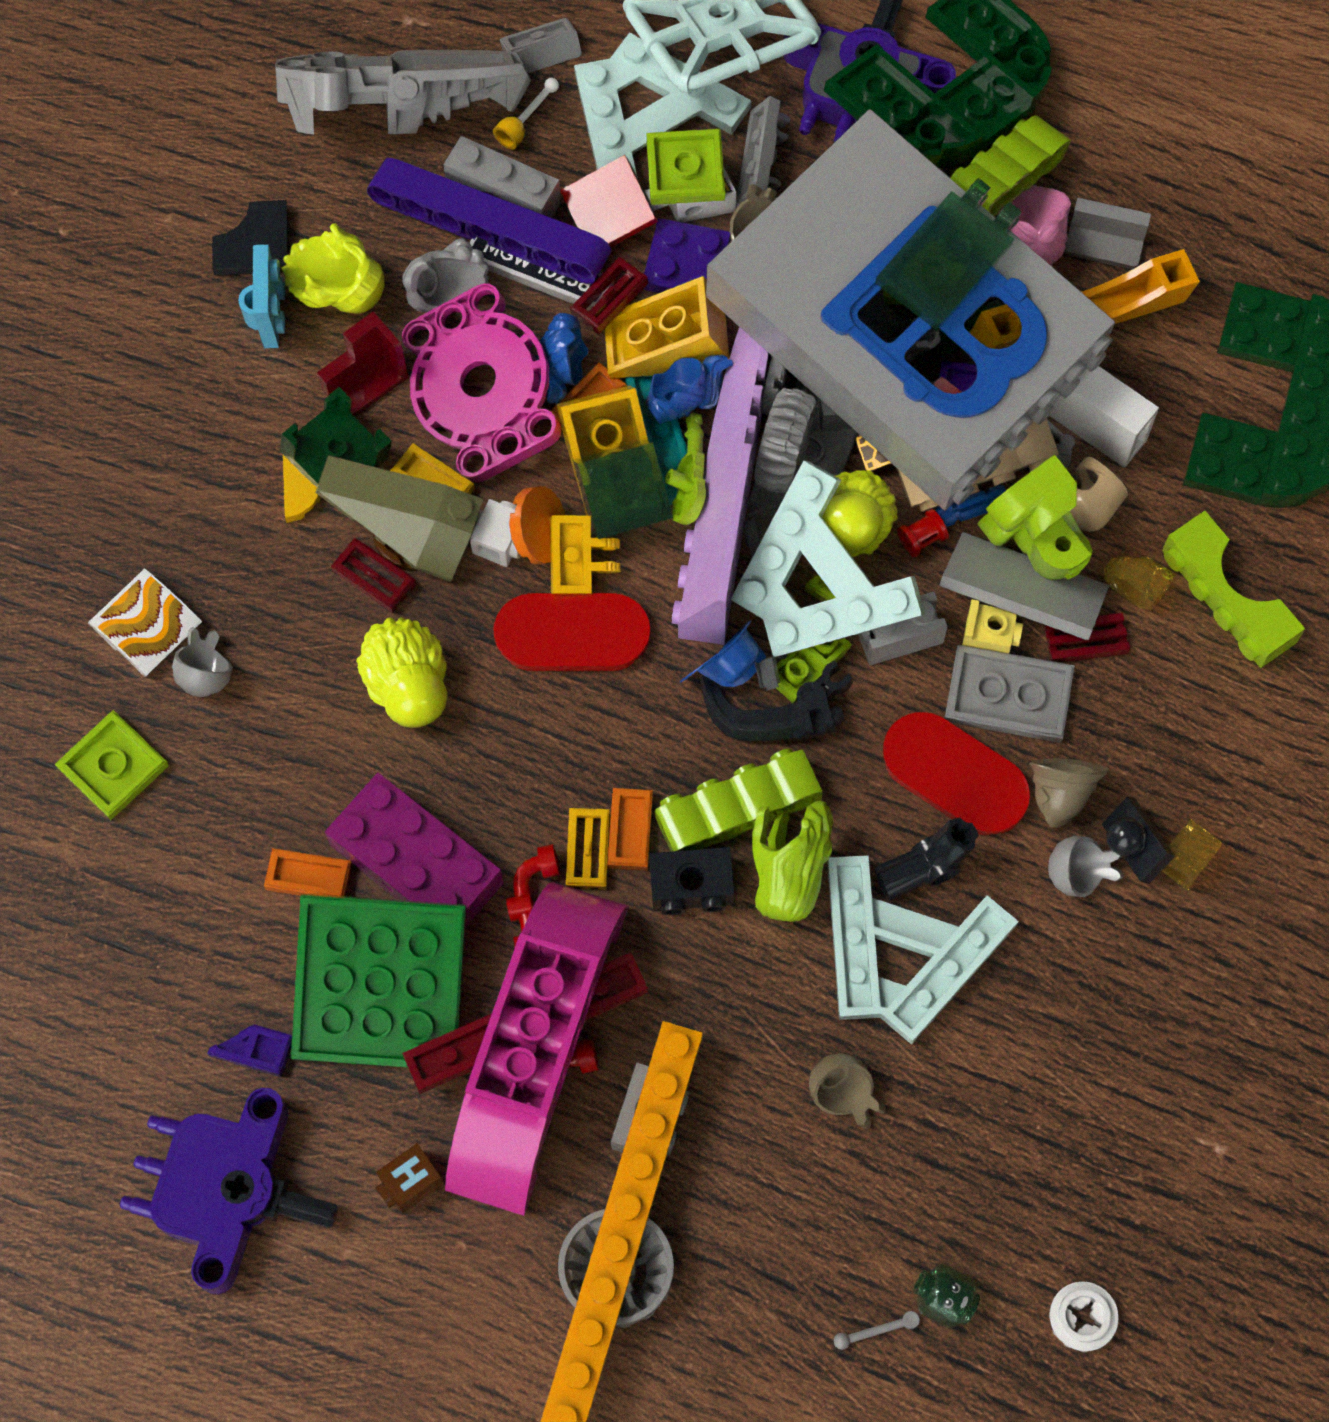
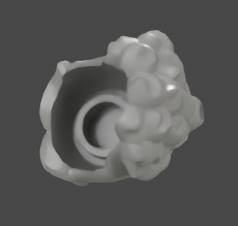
(444, 275)

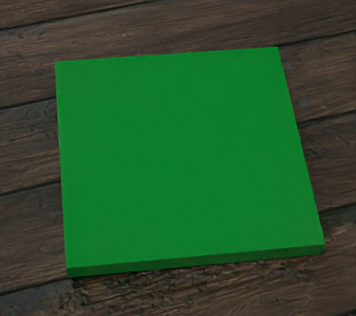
(375, 977)

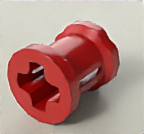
(923, 533)

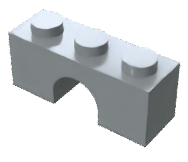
(503, 177)

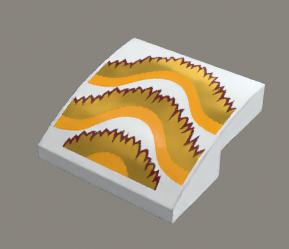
(144, 622)

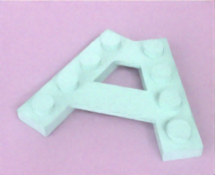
(614, 136)
(799, 531)
(953, 951)

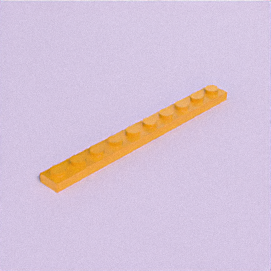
(622, 1225)

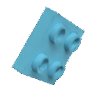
(265, 298)

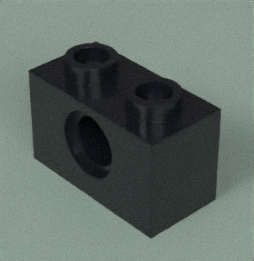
(709, 865)

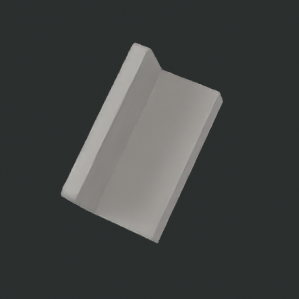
(1107, 234)

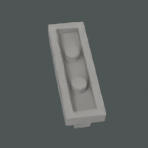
(760, 147)

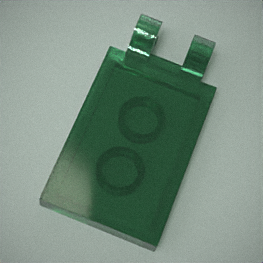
(949, 255)

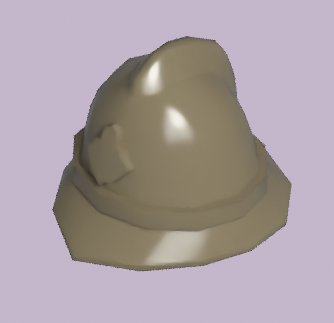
(1064, 787)

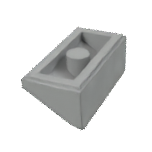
(544, 44)

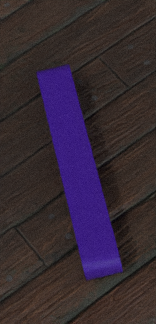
(481, 215)

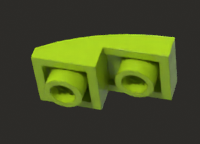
(808, 665)

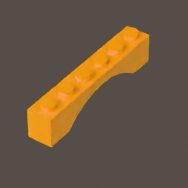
(1141, 291)

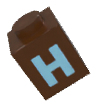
(408, 1179)

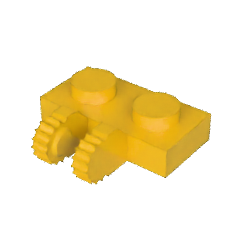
(571, 554)

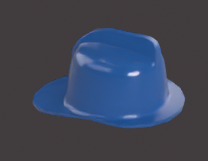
(734, 662)

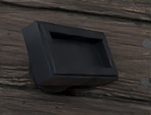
(1137, 840)

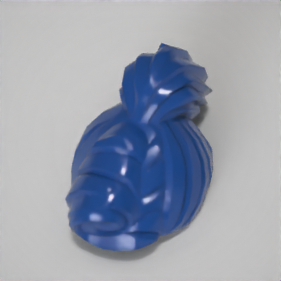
(564, 354)
(686, 387)

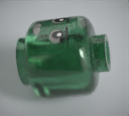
(946, 1296)

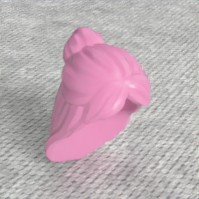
(1043, 221)

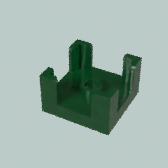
(333, 434)

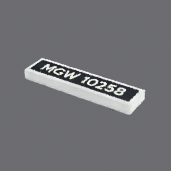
(532, 275)

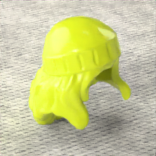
(334, 272)
(861, 511)
(404, 671)

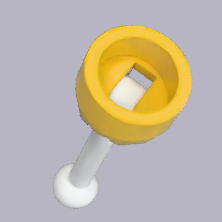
(510, 130)

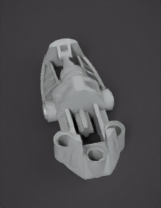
(408, 81)

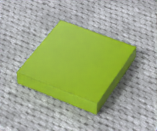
(685, 166)
(112, 765)

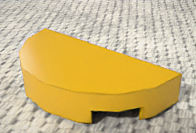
(298, 493)

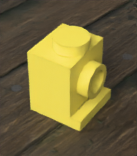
(981, 636)

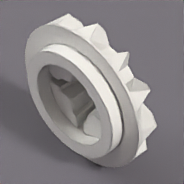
(1103, 1313)

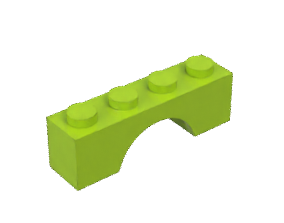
(1260, 627)

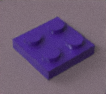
(681, 253)

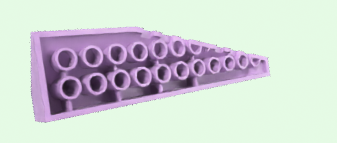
(728, 476)

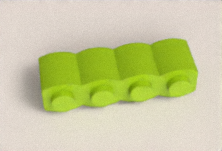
(1015, 162)
(730, 806)

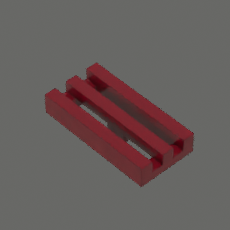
(613, 299)
(398, 594)
(1102, 621)

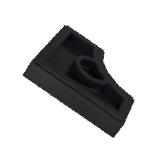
(263, 225)

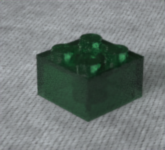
(622, 488)

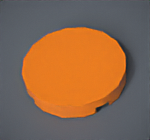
(531, 522)

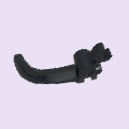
(798, 720)

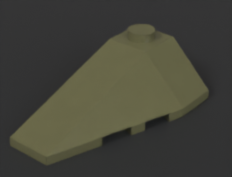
(411, 515)

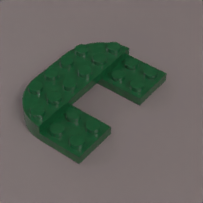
(972, 107)
(1256, 462)

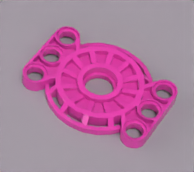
(510, 405)

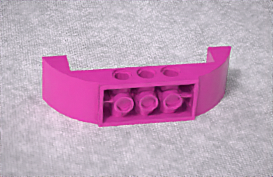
(530, 1046)

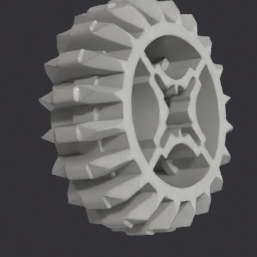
(785, 439)

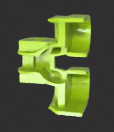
(1040, 521)

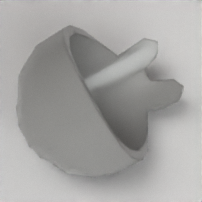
(200, 667)
(1080, 865)

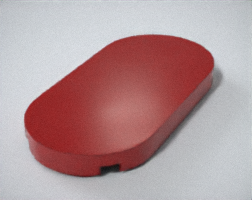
(572, 632)
(955, 773)

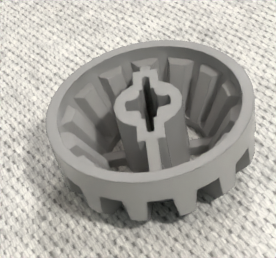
(655, 1254)

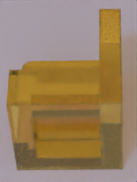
(1192, 851)

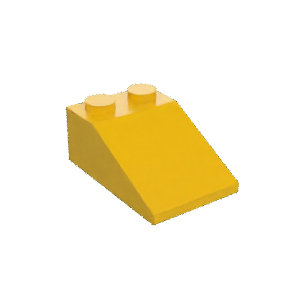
(663, 329)
(601, 423)

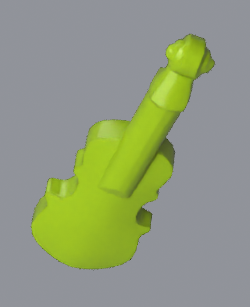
(689, 475)

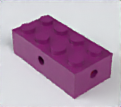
(411, 850)

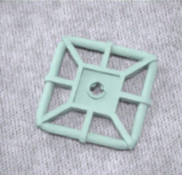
(738, 21)

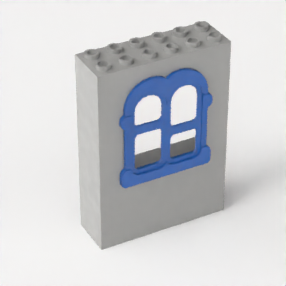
(814, 265)

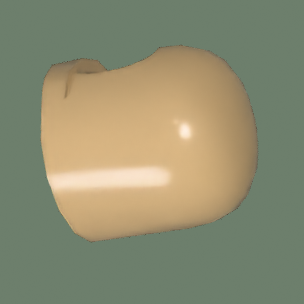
(1097, 501)

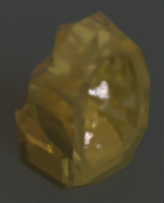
(1138, 580)

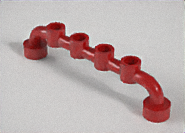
(520, 908)

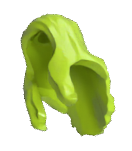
(791, 871)

